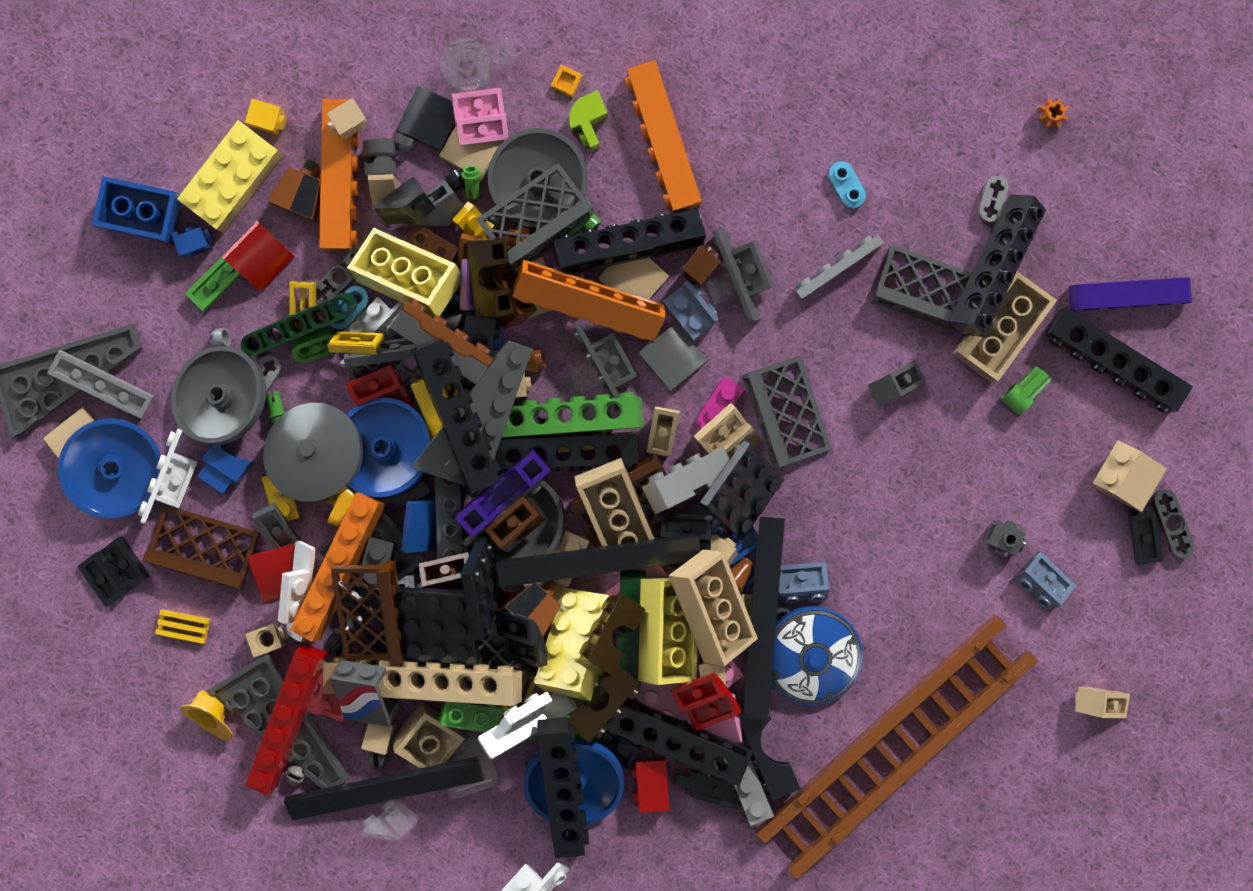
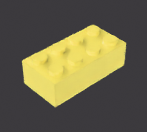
(230, 177)
(405, 272)
(566, 636)
(665, 637)

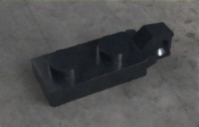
(1145, 536)
(709, 789)

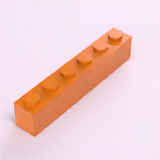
(664, 137)
(337, 185)
(588, 300)
(344, 550)

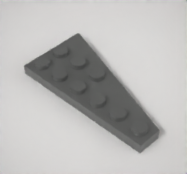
(32, 394)
(492, 401)
(253, 695)

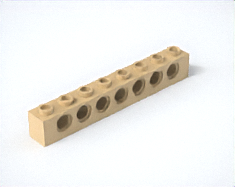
(507, 680)

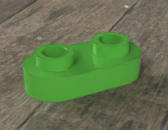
(315, 346)

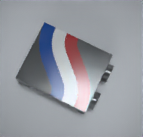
(359, 693)

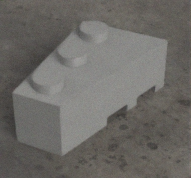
(684, 480)

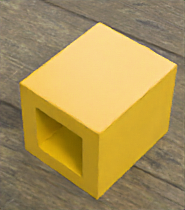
(265, 117)

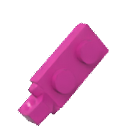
(724, 394)

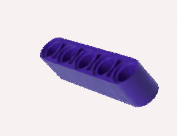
(1130, 293)

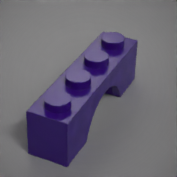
(499, 495)

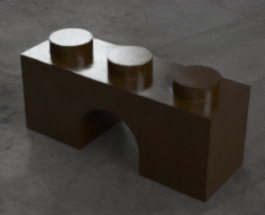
(488, 294)
(598, 652)
(589, 720)

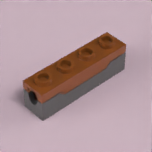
(421, 328)

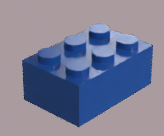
(137, 210)

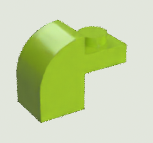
(583, 114)

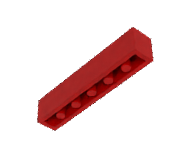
(286, 719)

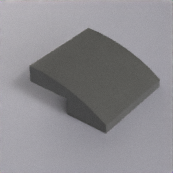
(673, 356)

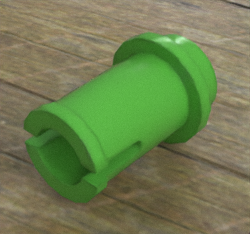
(471, 178)
(274, 408)

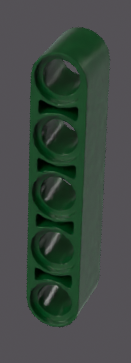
(290, 331)
(629, 642)

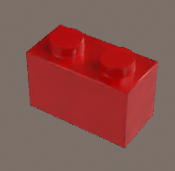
(651, 784)

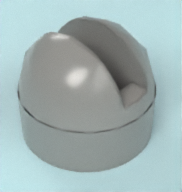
(220, 337)
(297, 771)

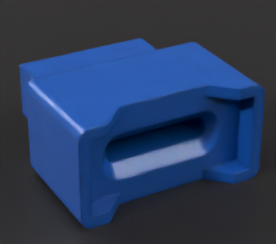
(223, 468)

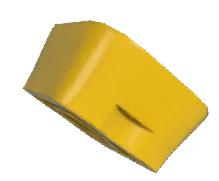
(341, 506)

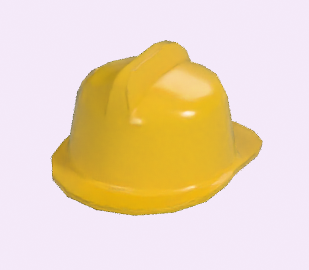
(208, 714)

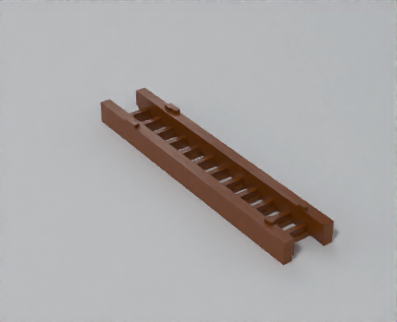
(883, 725)

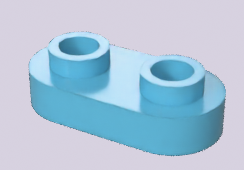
(845, 185)
(355, 290)

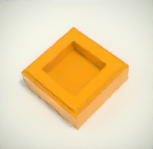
(566, 81)

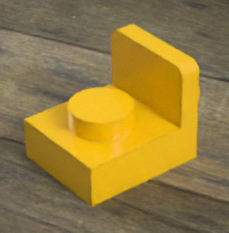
(467, 222)

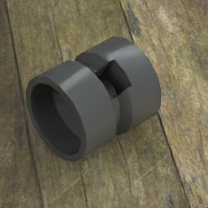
(379, 157)

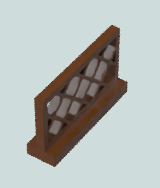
(637, 474)
(195, 568)
(387, 585)

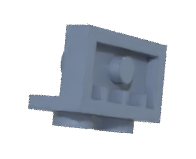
(690, 310)
(1045, 582)
(803, 583)

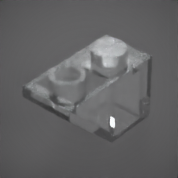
(391, 823)

